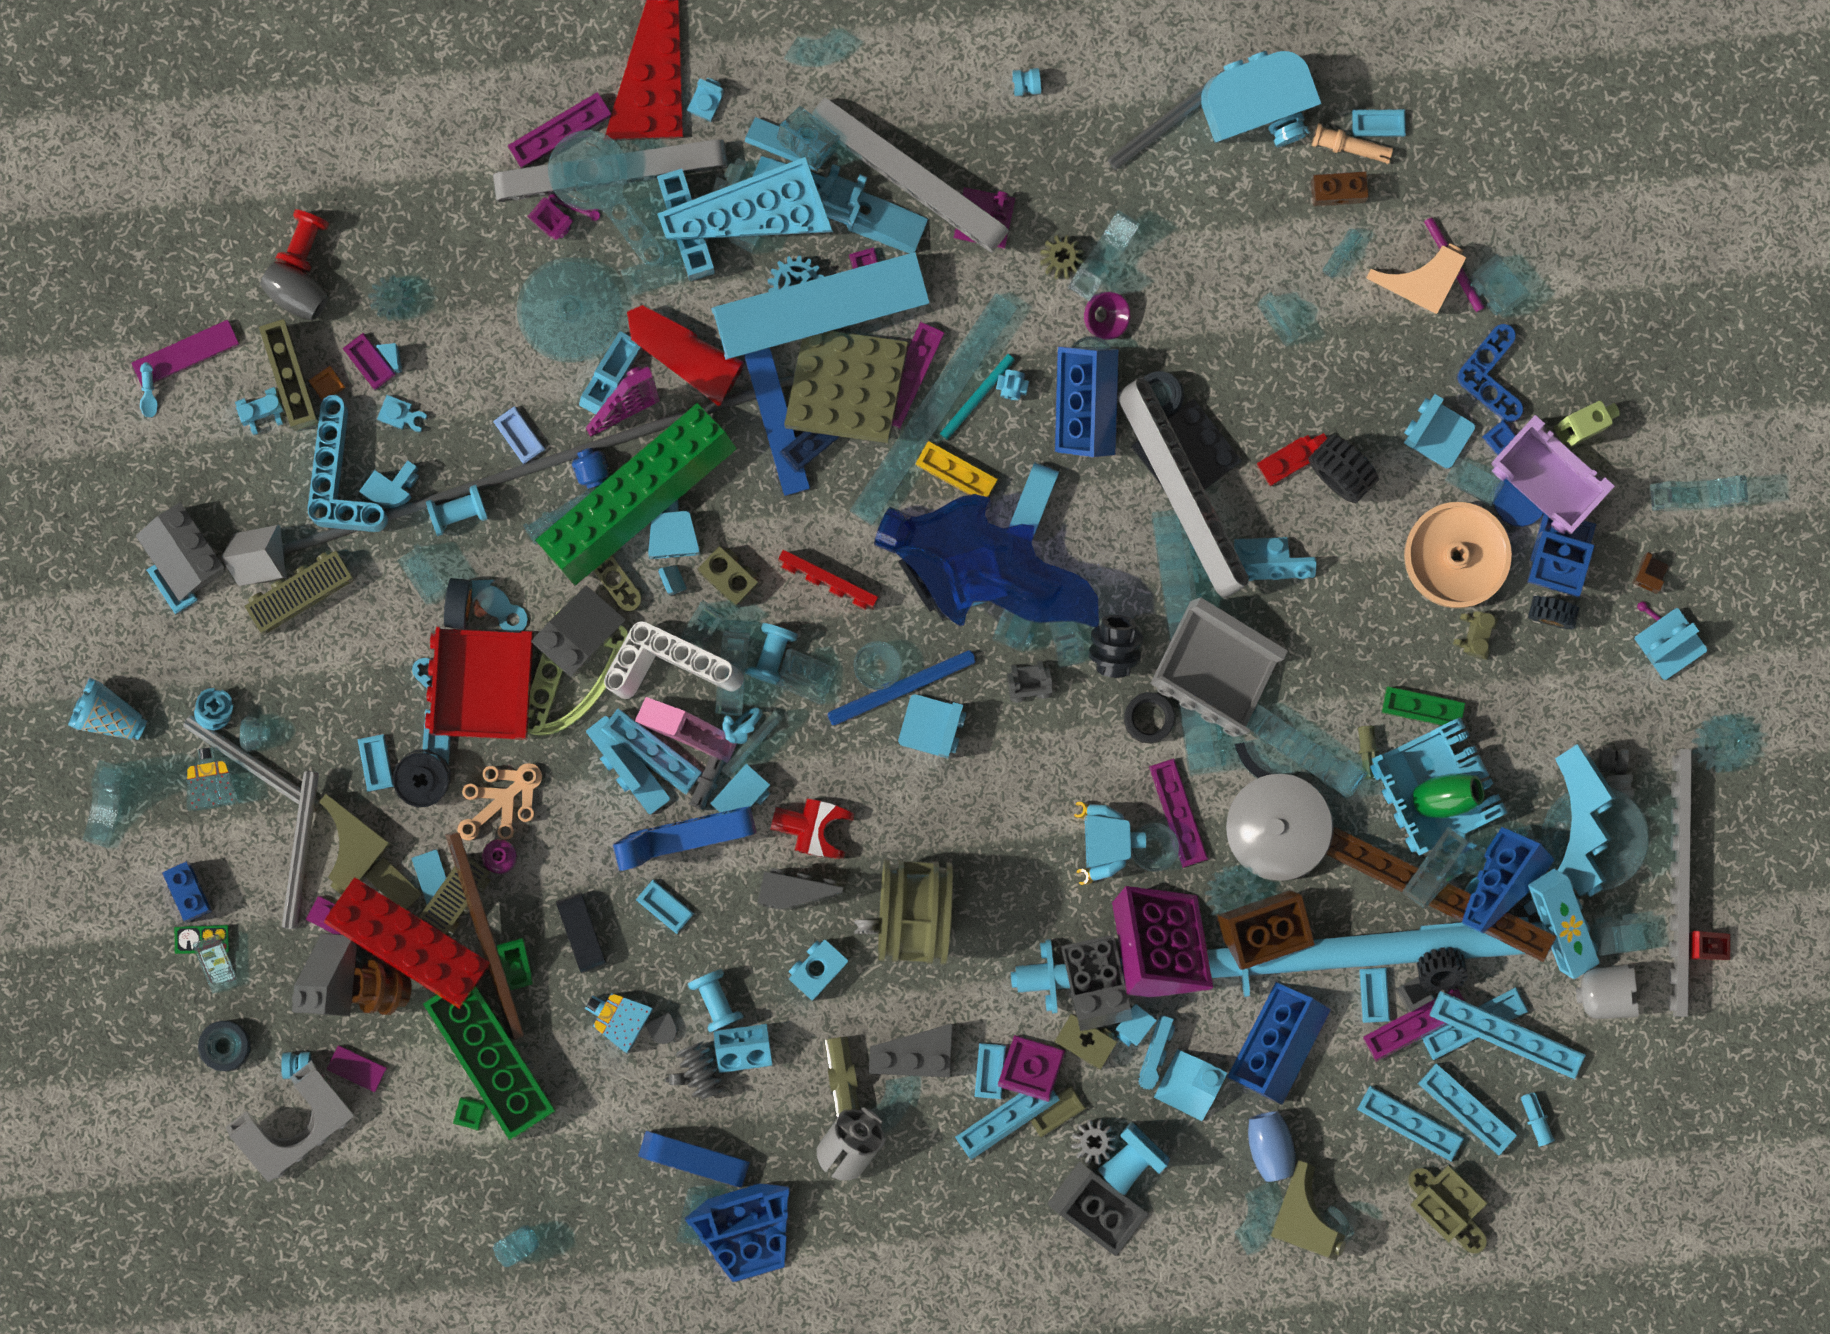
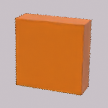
(326, 383)

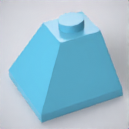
(1190, 1085)

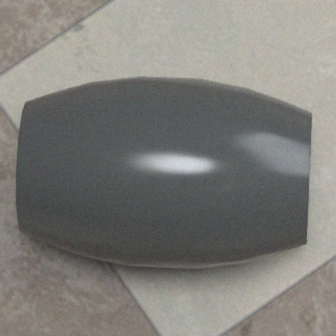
(294, 290)

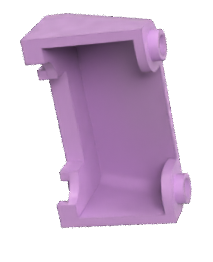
(1551, 476)

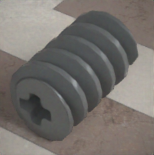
(700, 1071)

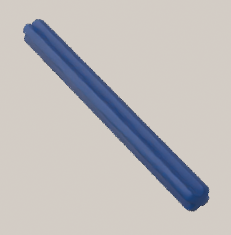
(901, 687)

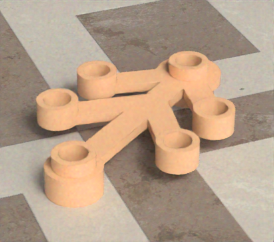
(502, 799)

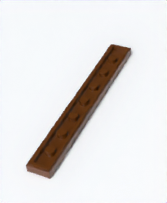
(484, 934)

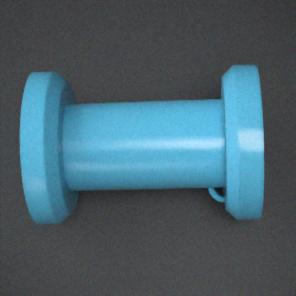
(456, 510)
(771, 653)
(715, 1000)

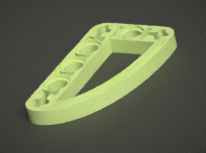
(551, 686)

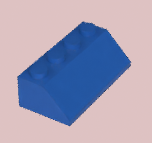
(1086, 401)
(1279, 1043)

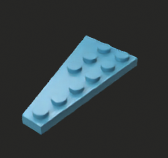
(766, 204)

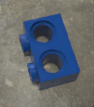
(187, 891)

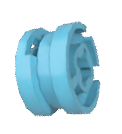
(1289, 129)
(213, 708)

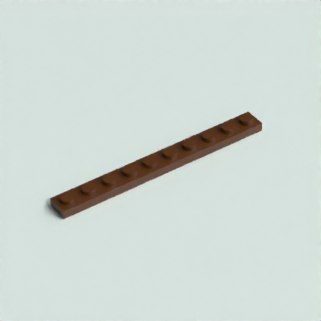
(1449, 900)

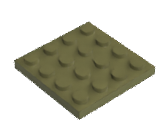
(847, 386)

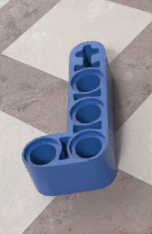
(693, 1159)

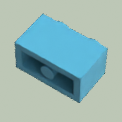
(742, 791)

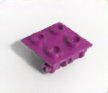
(997, 205)

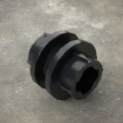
(1116, 646)

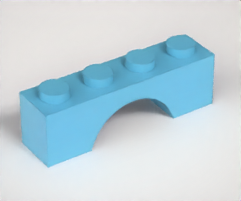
(693, 251)

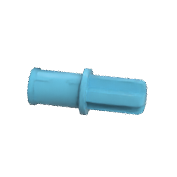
(1537, 1119)

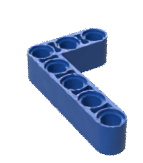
(645, 844)

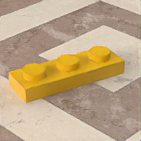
(955, 471)

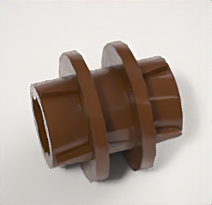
(380, 988)

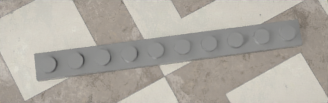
(1680, 894)

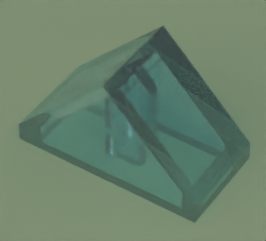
(703, 625)

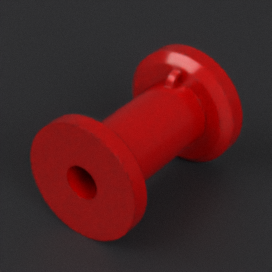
(302, 240)

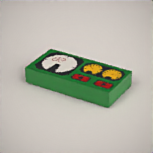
(186, 936)

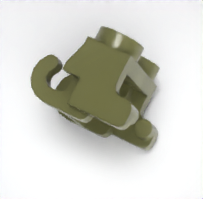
(1478, 634)

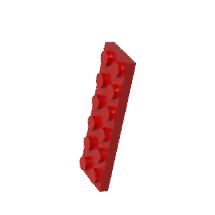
(406, 942)

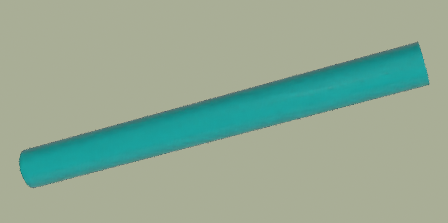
(977, 396)

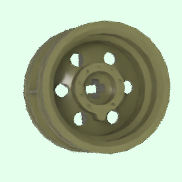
(915, 911)

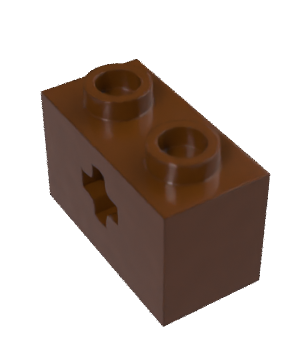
(1339, 189)

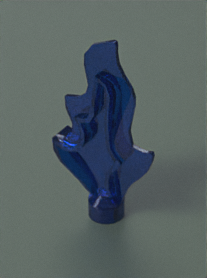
(976, 561)

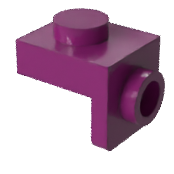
(550, 219)

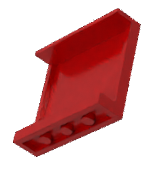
(480, 684)

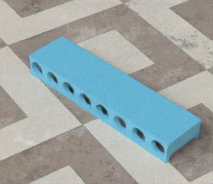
(820, 305)

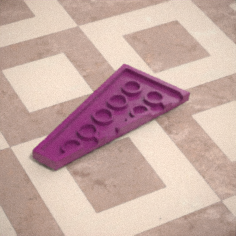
(630, 397)

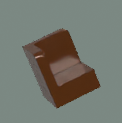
(1650, 573)

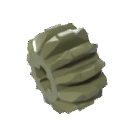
(1068, 264)

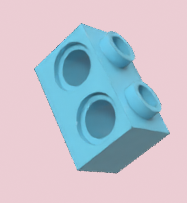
(742, 1048)

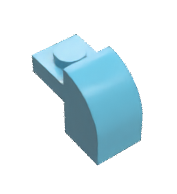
(390, 493)

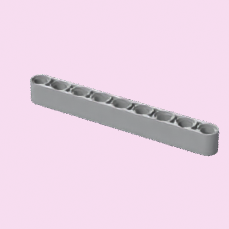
(641, 165)
(911, 177)
(1183, 488)

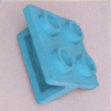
(1671, 643)

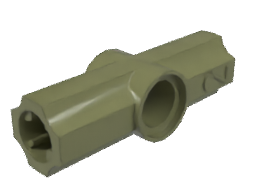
(841, 1074)

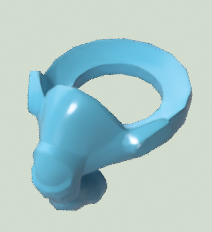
(739, 732)

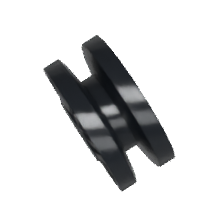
(429, 791)

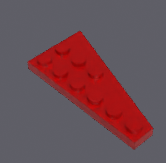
(651, 84)

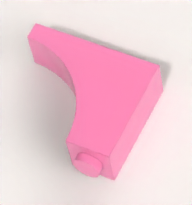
(685, 728)

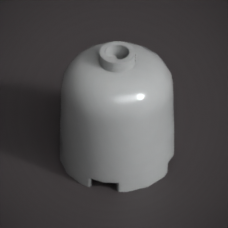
(1609, 992)

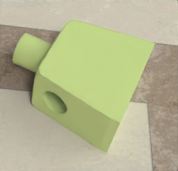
(1586, 423)

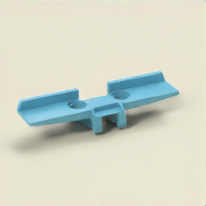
(842, 203)

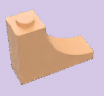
(1428, 284)

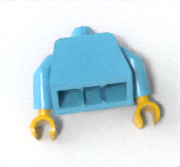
(1106, 841)

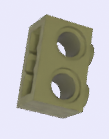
(724, 580)

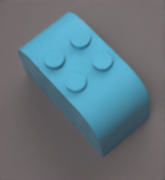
(1257, 93)

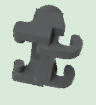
(1029, 682)

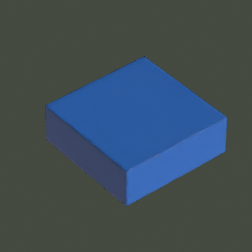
(1499, 437)

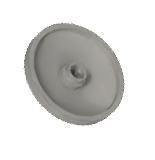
(1280, 827)

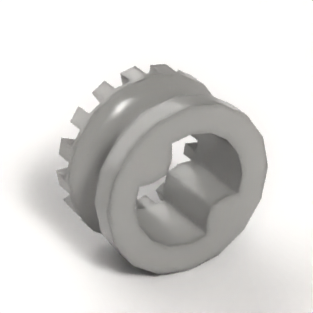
(866, 926)

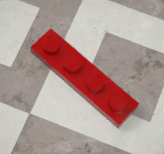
(837, 585)

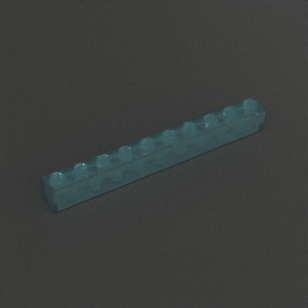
(1178, 590)

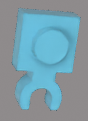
(397, 413)

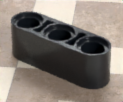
(580, 932)

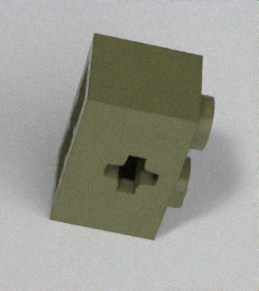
(1092, 1054)

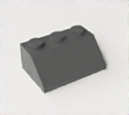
(180, 552)

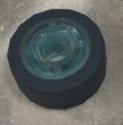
(209, 1042)

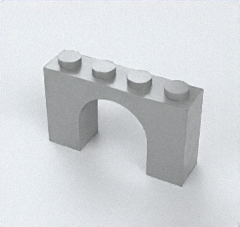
(275, 1155)

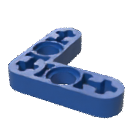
(1481, 371)

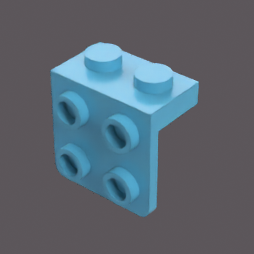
(1438, 432)
(931, 726)

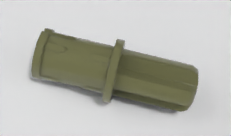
(1367, 748)

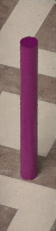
(1461, 277)

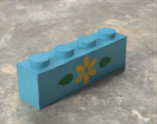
(1563, 918)

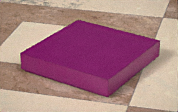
(1031, 1068)

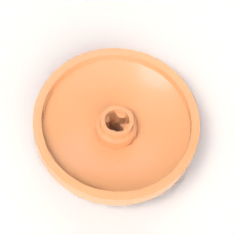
(1473, 535)

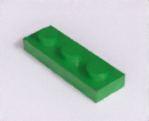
(1421, 707)

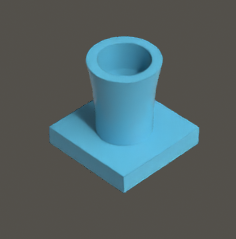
(1133, 1159)

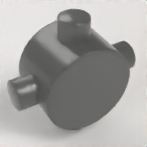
(676, 1079)

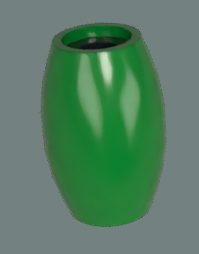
(1448, 795)

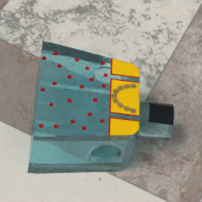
(210, 783)

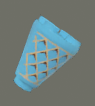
(106, 713)

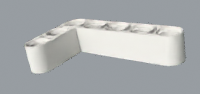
(654, 645)

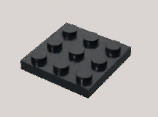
(1202, 444)

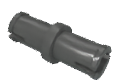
(707, 783)

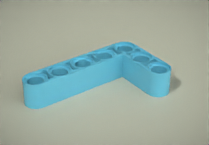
(332, 474)

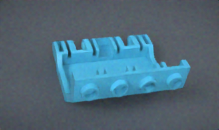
(1422, 760)

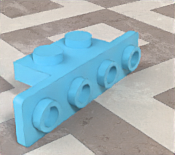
(1270, 559)
(631, 770)

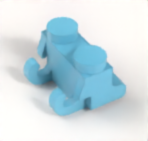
(259, 409)

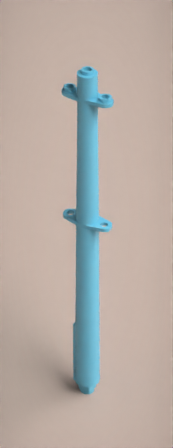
(1325, 954)

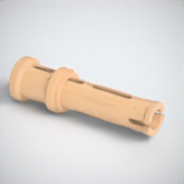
(1339, 141)

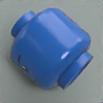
(590, 467)

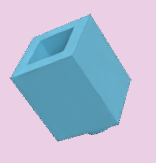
(1134, 1030)

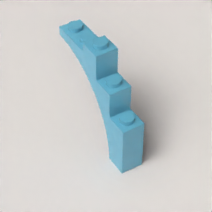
(1587, 794)

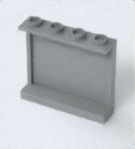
(1217, 666)

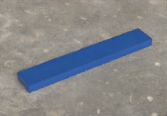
(773, 414)

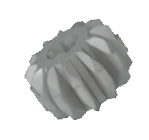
(1094, 1133)

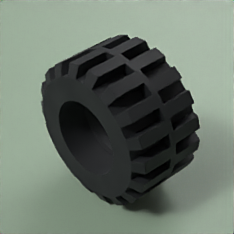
(1343, 468)

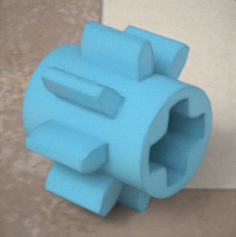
(1012, 385)

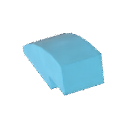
(610, 372)

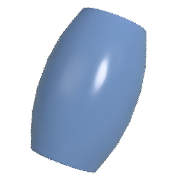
(1271, 1146)

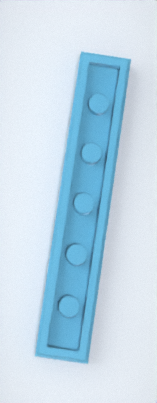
(1507, 1035)

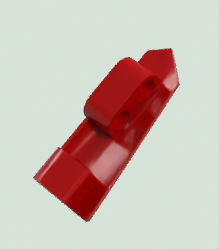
(684, 353)

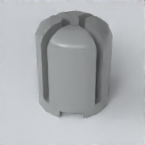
(859, 1148)

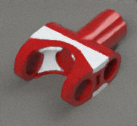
(810, 827)

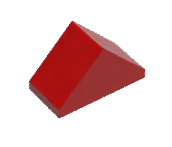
(1709, 946)

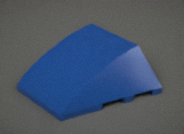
(744, 1229)

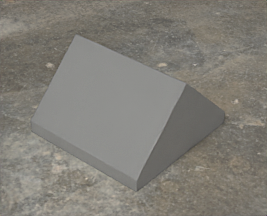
(255, 556)

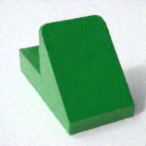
(515, 964)

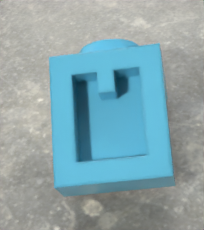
(706, 99)

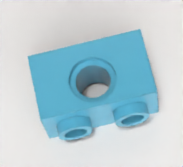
(833, 964)

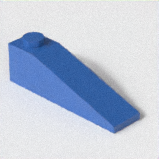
(1508, 871)

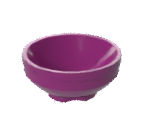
(1116, 315)

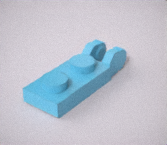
(1155, 1053)

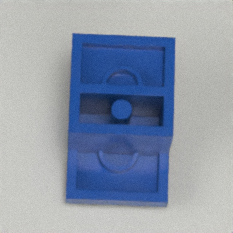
(1560, 559)

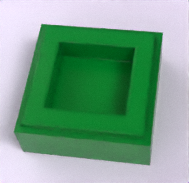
(469, 1114)

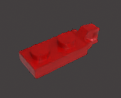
(1289, 458)

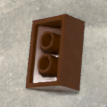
(1266, 929)

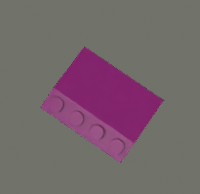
(1161, 942)

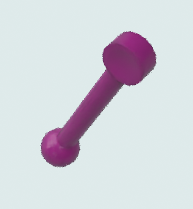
(594, 215)
(1642, 606)

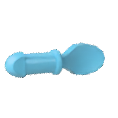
(148, 403)

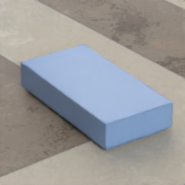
(519, 435)

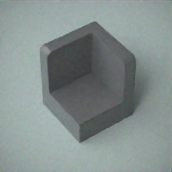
(1413, 995)

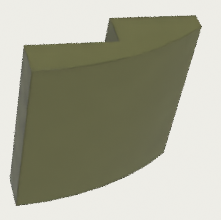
(1448, 1203)

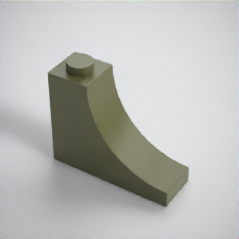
(358, 846)
(1301, 1222)

